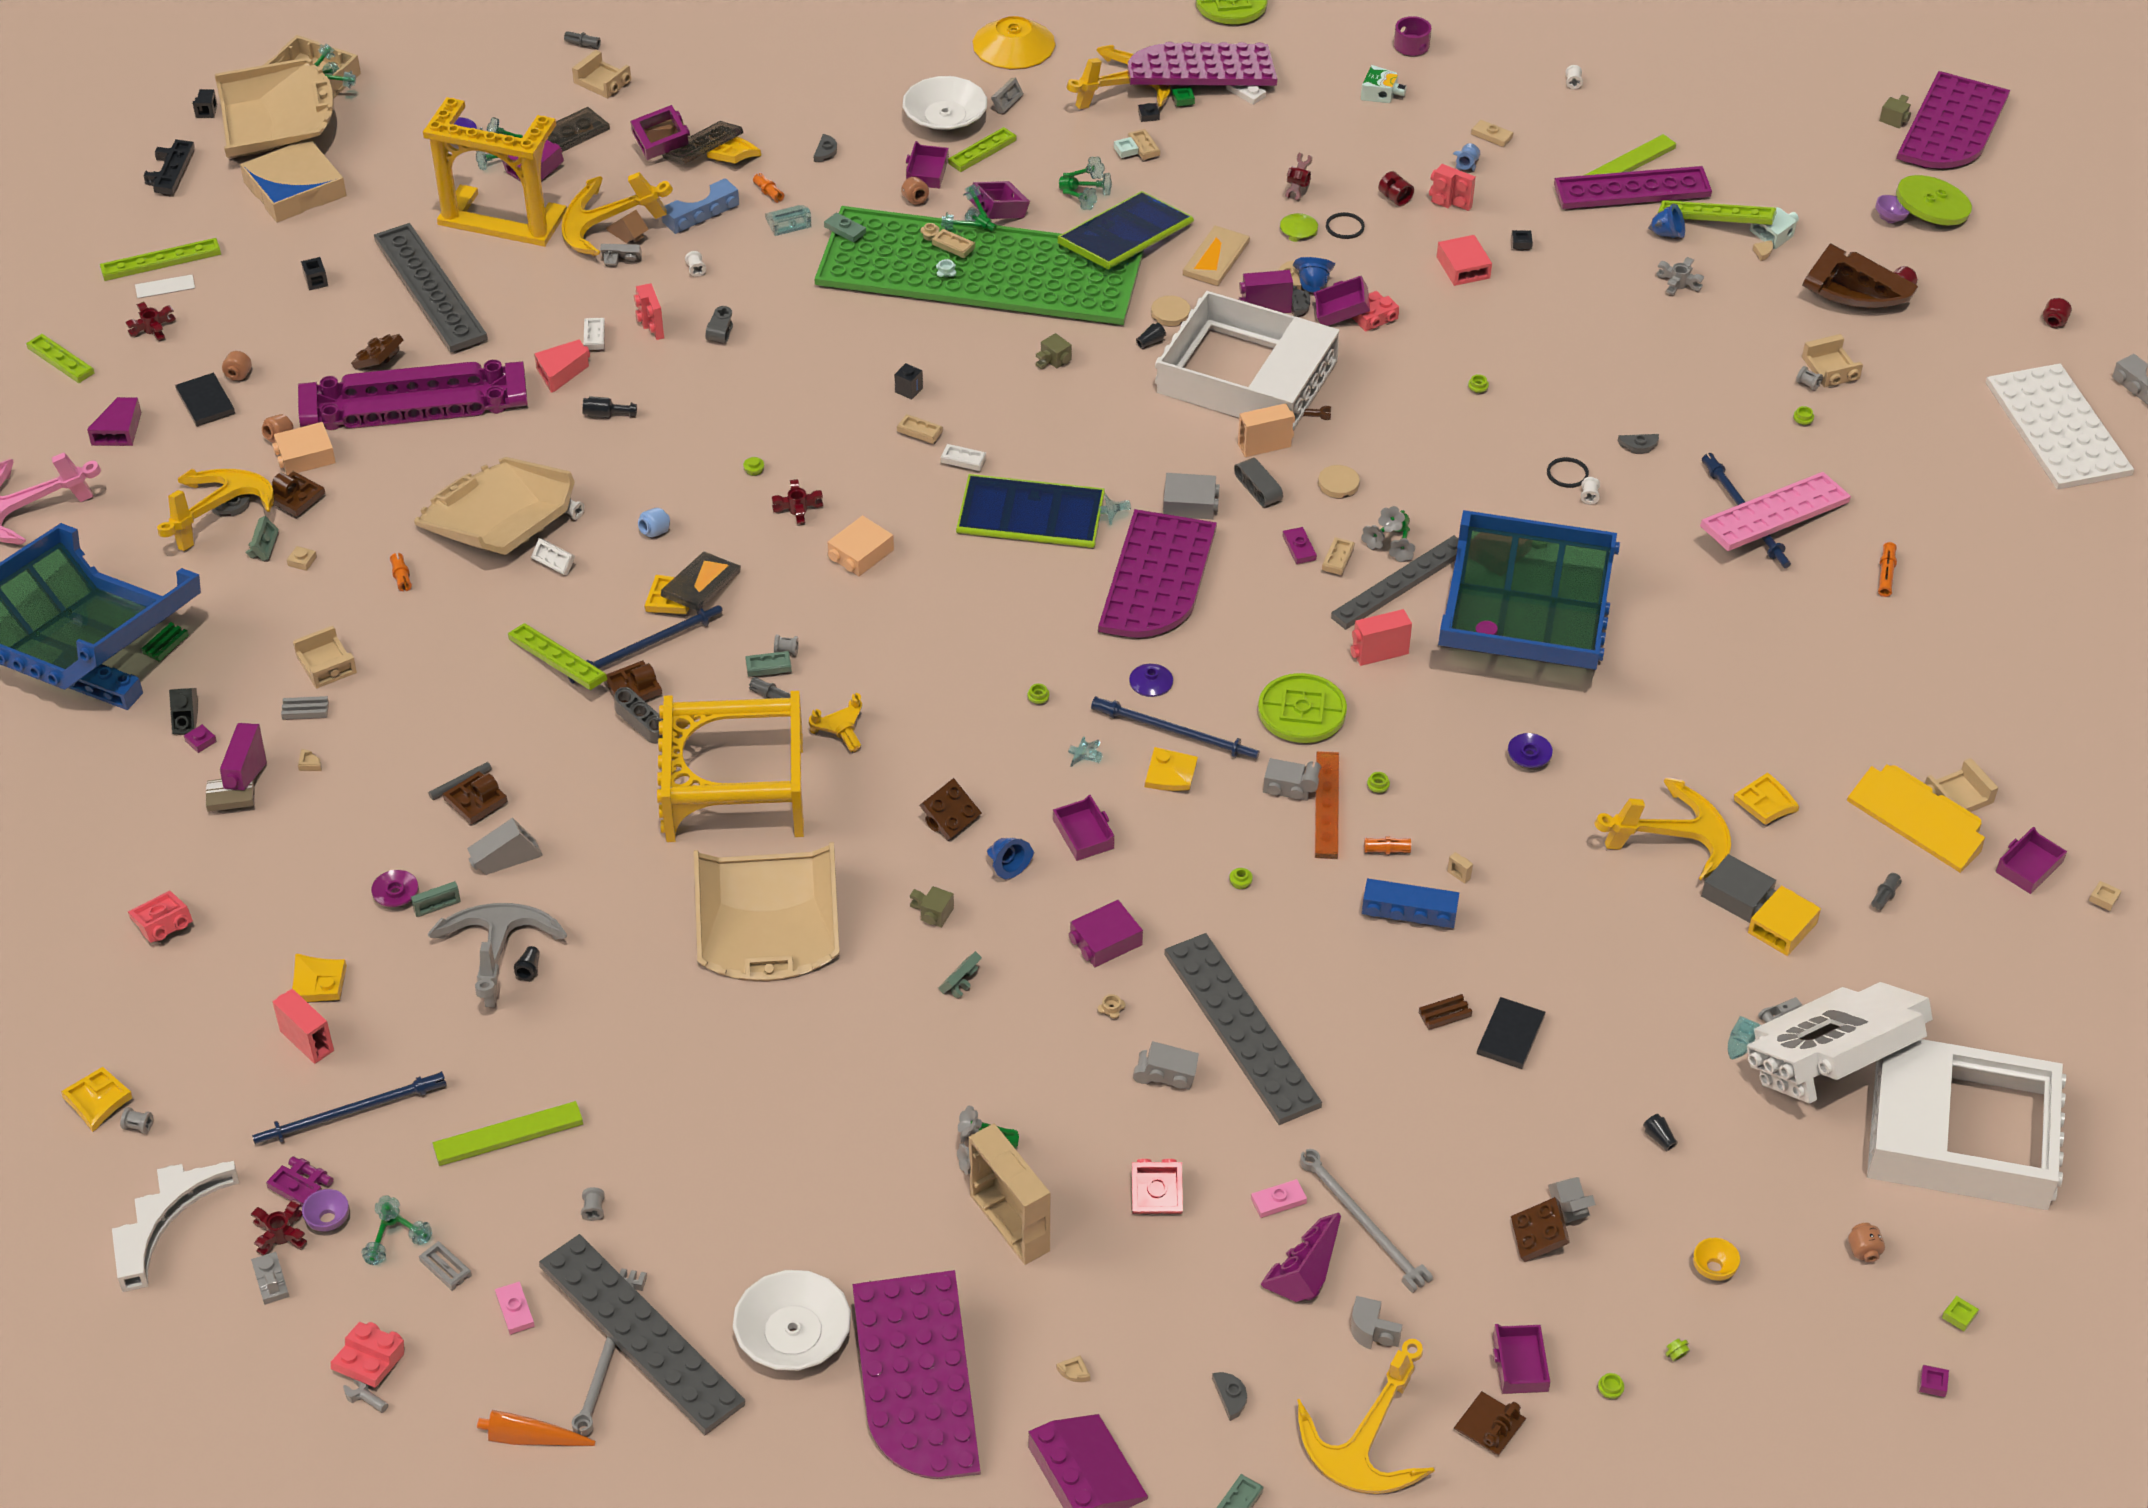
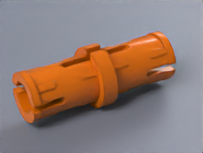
(768, 187)
(400, 572)
(1387, 845)

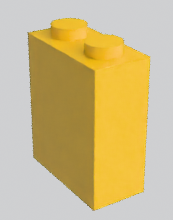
(1784, 920)

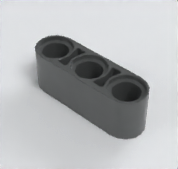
(1258, 482)
(636, 706)

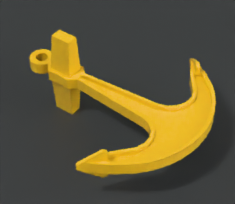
(1091, 81)
(578, 220)
(235, 483)
(1706, 827)
(1349, 1462)

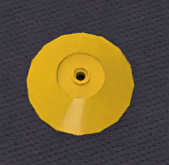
(1013, 43)

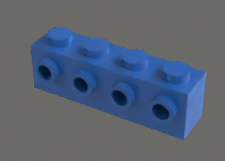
(110, 686)
(1410, 903)

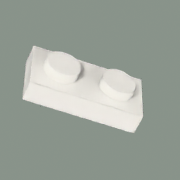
(1249, 93)

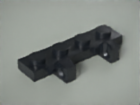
(174, 164)

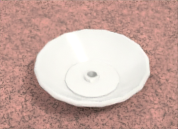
(944, 102)
(791, 1302)

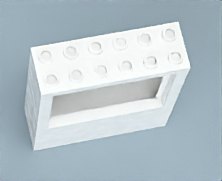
(1291, 374)
(1913, 1123)

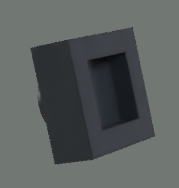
(1148, 112)
(1521, 239)

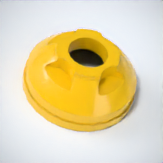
(1716, 1251)

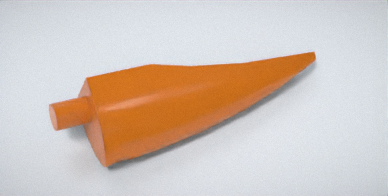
(522, 1430)

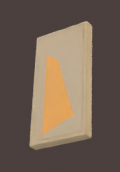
(1216, 255)

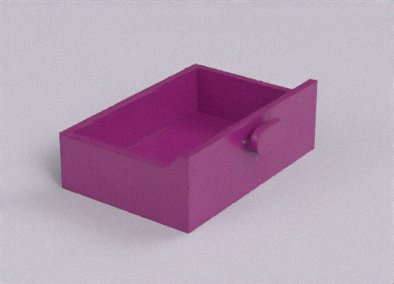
(927, 164)
(1342, 301)
(1084, 828)
(2030, 860)
(1521, 1359)

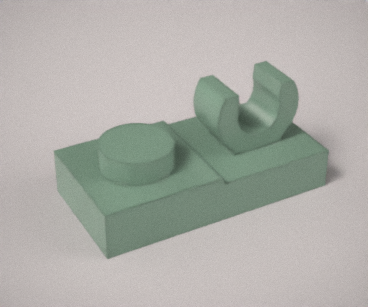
(263, 539)
(967, 968)

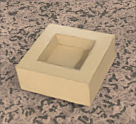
(301, 558)
(1460, 867)
(2105, 895)

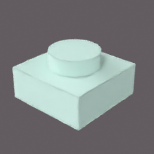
(1126, 147)

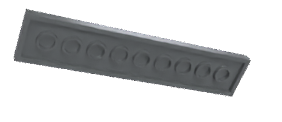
(430, 287)
(1243, 1029)
(642, 1334)

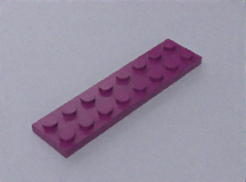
(1632, 187)

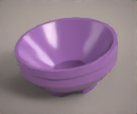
(1890, 209)
(325, 1202)

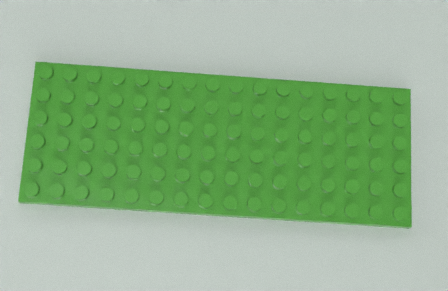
(1005, 270)

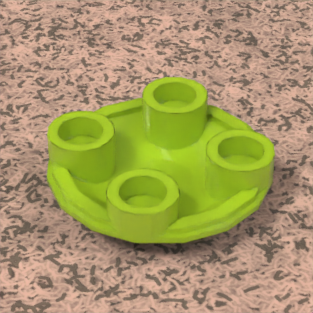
(1299, 226)

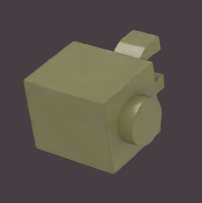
(1896, 111)
(1054, 351)
(934, 906)

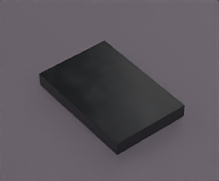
(205, 399)
(1511, 1033)

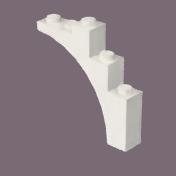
(155, 1212)

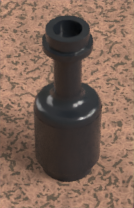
(603, 407)

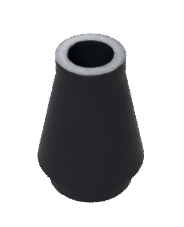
(1153, 334)
(526, 965)
(1659, 1130)

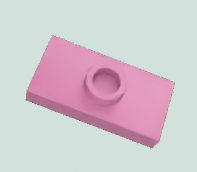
(1278, 1198)
(514, 1308)

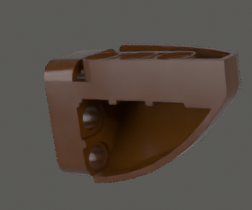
(1857, 281)

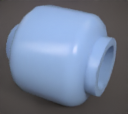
(653, 522)

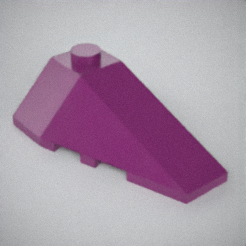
(1306, 1264)

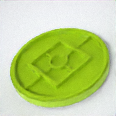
(1232, 10)
(1933, 200)
(1302, 708)

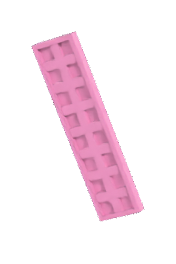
(1775, 511)

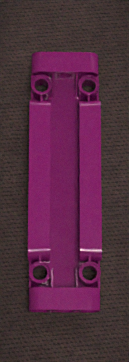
(412, 394)

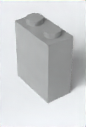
(1191, 495)

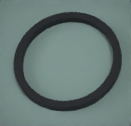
(1345, 236)
(1566, 459)

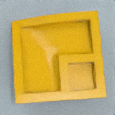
(734, 151)
(659, 604)
(1170, 770)
(1766, 799)
(318, 978)
(96, 1097)

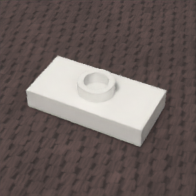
(594, 333)
(963, 457)
(553, 556)

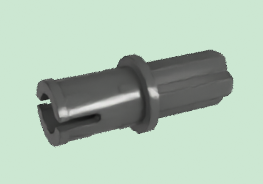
(582, 39)
(768, 690)
(1886, 891)

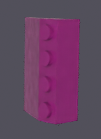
(1084, 1464)

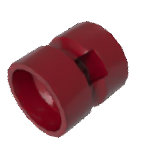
(1396, 188)

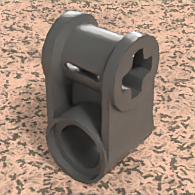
(720, 325)

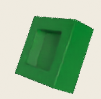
(1183, 96)

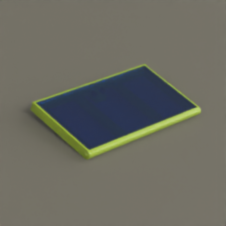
(1124, 230)
(1030, 511)

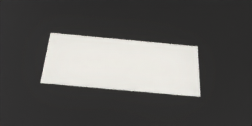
(164, 286)

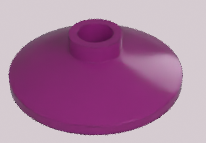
(394, 888)

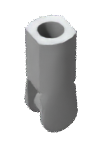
(1779, 1010)

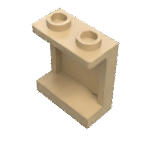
(600, 76)
(1828, 358)
(324, 657)
(1966, 787)

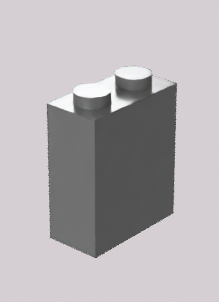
(1738, 888)

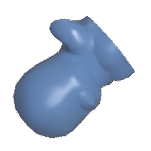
(1467, 157)

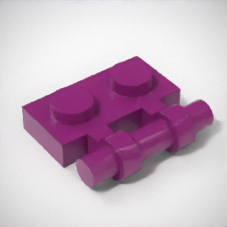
(294, 1186)

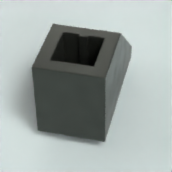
(183, 709)

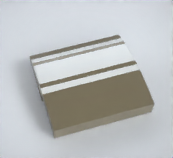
(223, 799)

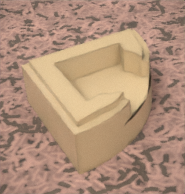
(1763, 249)
(309, 761)
(1074, 1369)

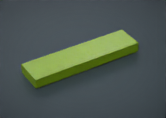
(982, 149)
(60, 358)

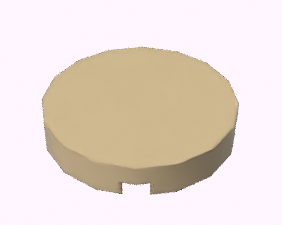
(1170, 310)
(1338, 481)

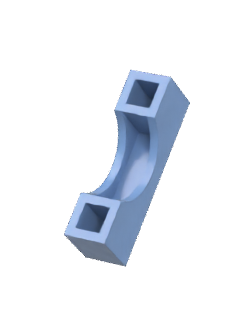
(685, 215)

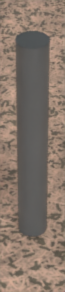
(447, 786)

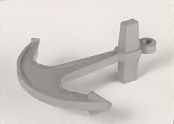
(499, 920)

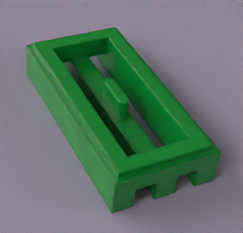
(162, 640)

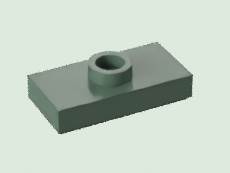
(844, 227)
(768, 663)
(435, 899)
(1242, 1494)

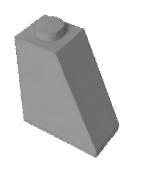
(503, 848)

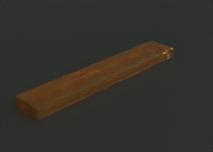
(1327, 806)

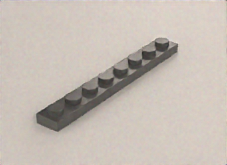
(1396, 584)

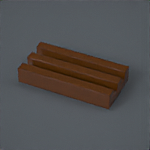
(1443, 1009)

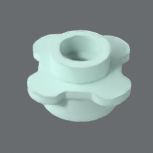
(946, 268)

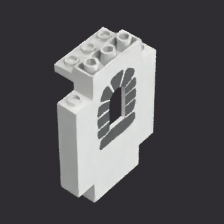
(1870, 1028)

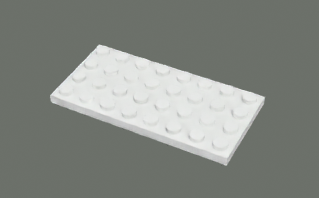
(2059, 426)

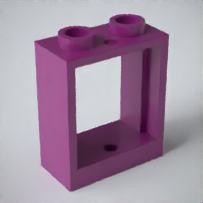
(663, 145)
(1008, 205)

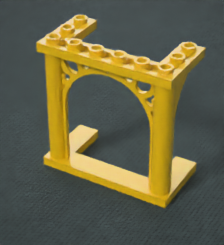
(529, 150)
(683, 799)

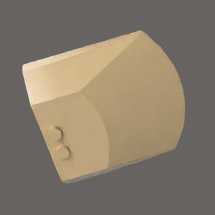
(273, 105)
(499, 505)
(766, 913)

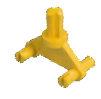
(839, 722)

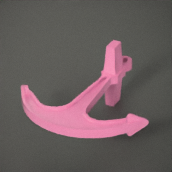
(70, 477)

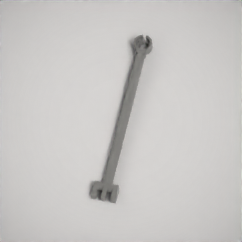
(1412, 1275)
(585, 1415)

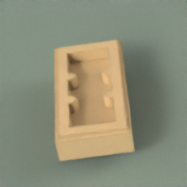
(1492, 133)
(1146, 145)
(953, 243)
(919, 428)
(1338, 556)

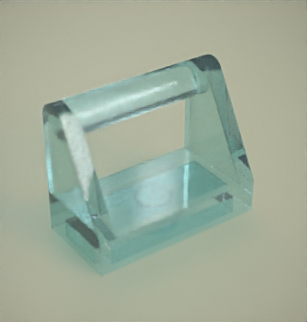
(789, 219)

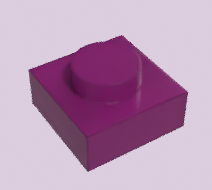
(200, 738)
(1934, 1381)

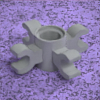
(1680, 276)

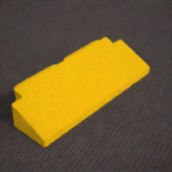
(1920, 815)

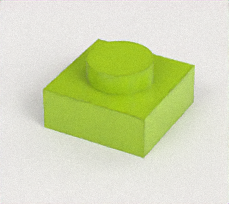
(1960, 1313)

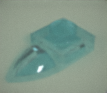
(1740, 1037)

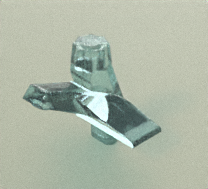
(1113, 507)
(1085, 751)

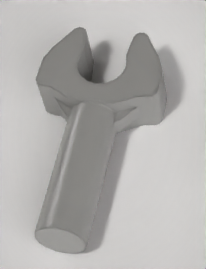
(363, 1393)

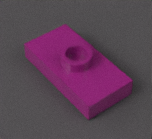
(1299, 545)

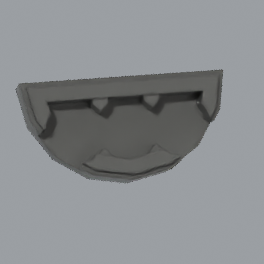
(826, 148)
(1300, 301)
(1639, 443)
(234, 506)
(1231, 1392)

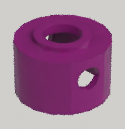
(1415, 37)

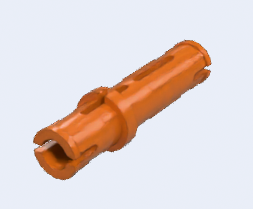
(1889, 552)

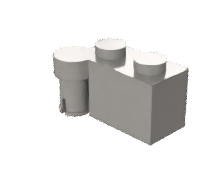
(1290, 779)
(1166, 1065)

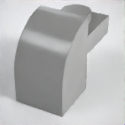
(1571, 1198)
(1368, 1327)

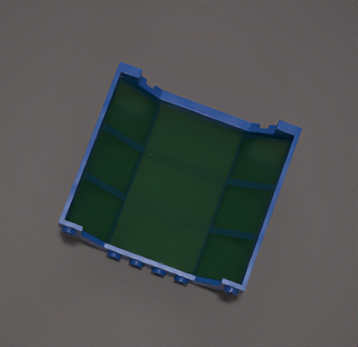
(1538, 586)
(69, 617)

